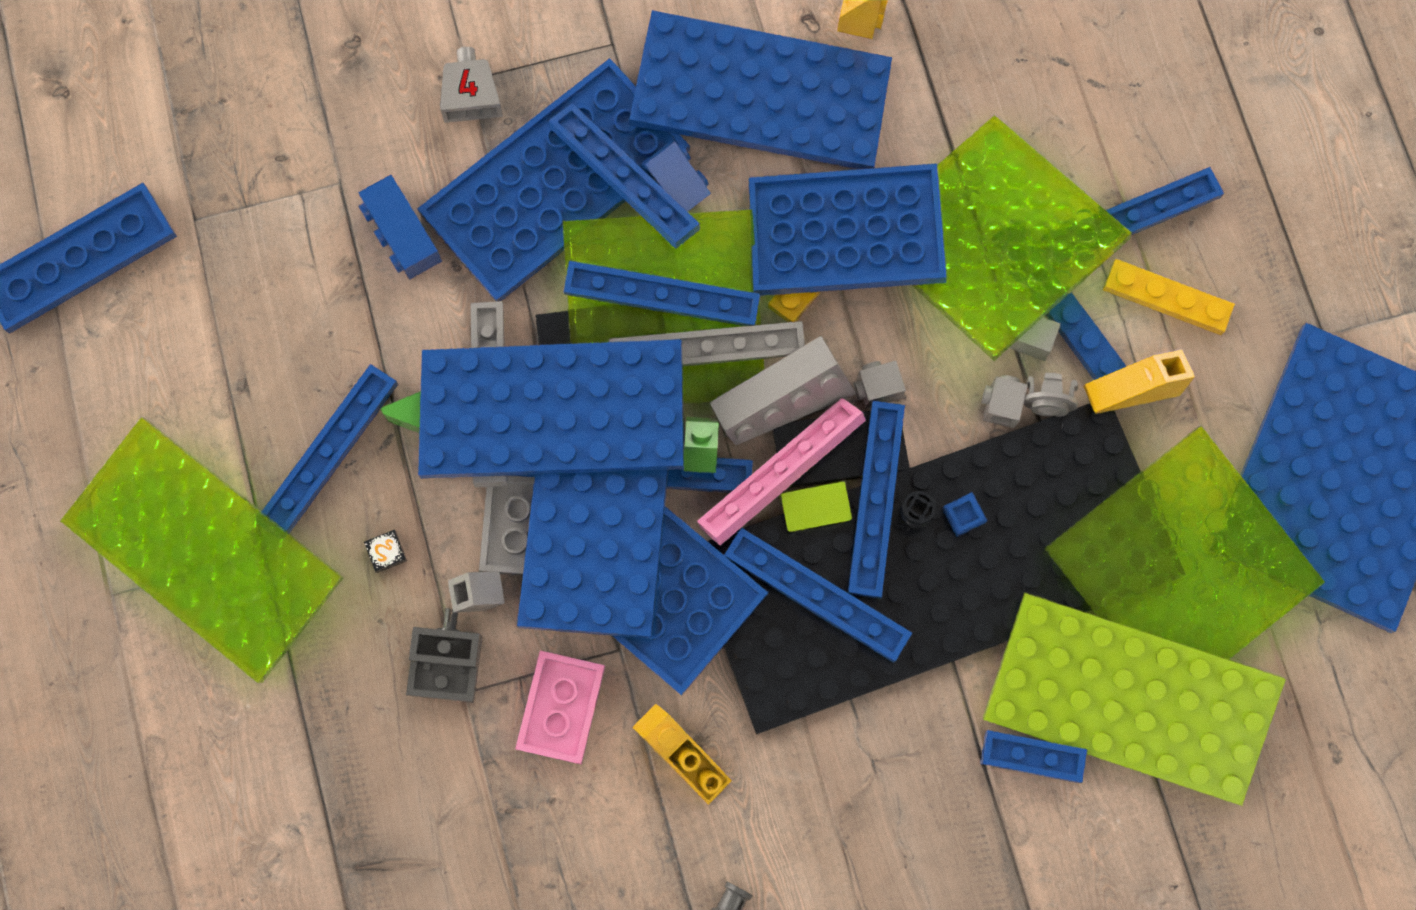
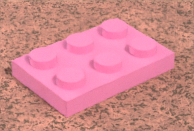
(560, 707)

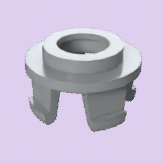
(1051, 399)

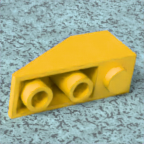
(861, 17)
(1143, 382)
(682, 753)

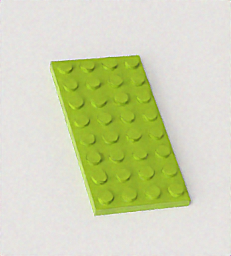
(1134, 698)

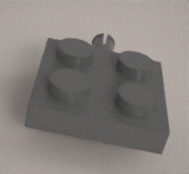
(444, 662)

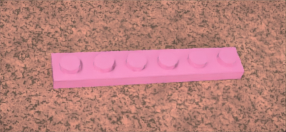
(781, 471)

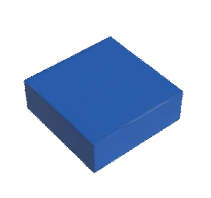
(964, 514)

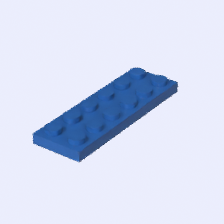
(80, 256)

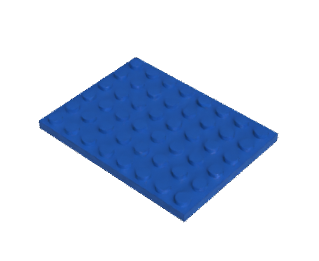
(1342, 472)

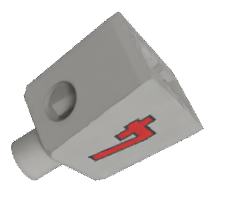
(468, 89)

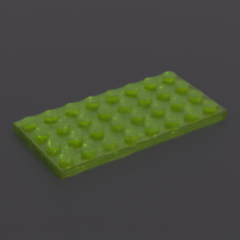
(202, 550)

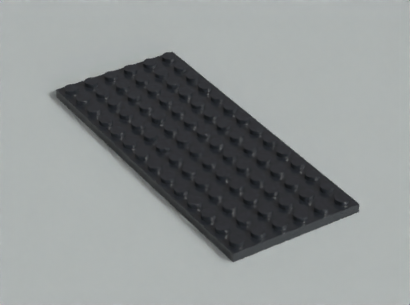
(939, 586)

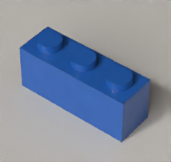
(398, 227)

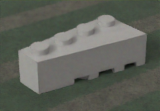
(783, 393)

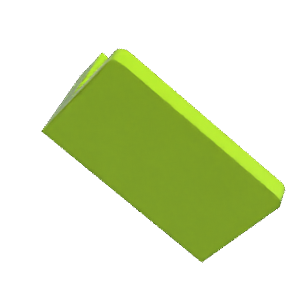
(815, 506)

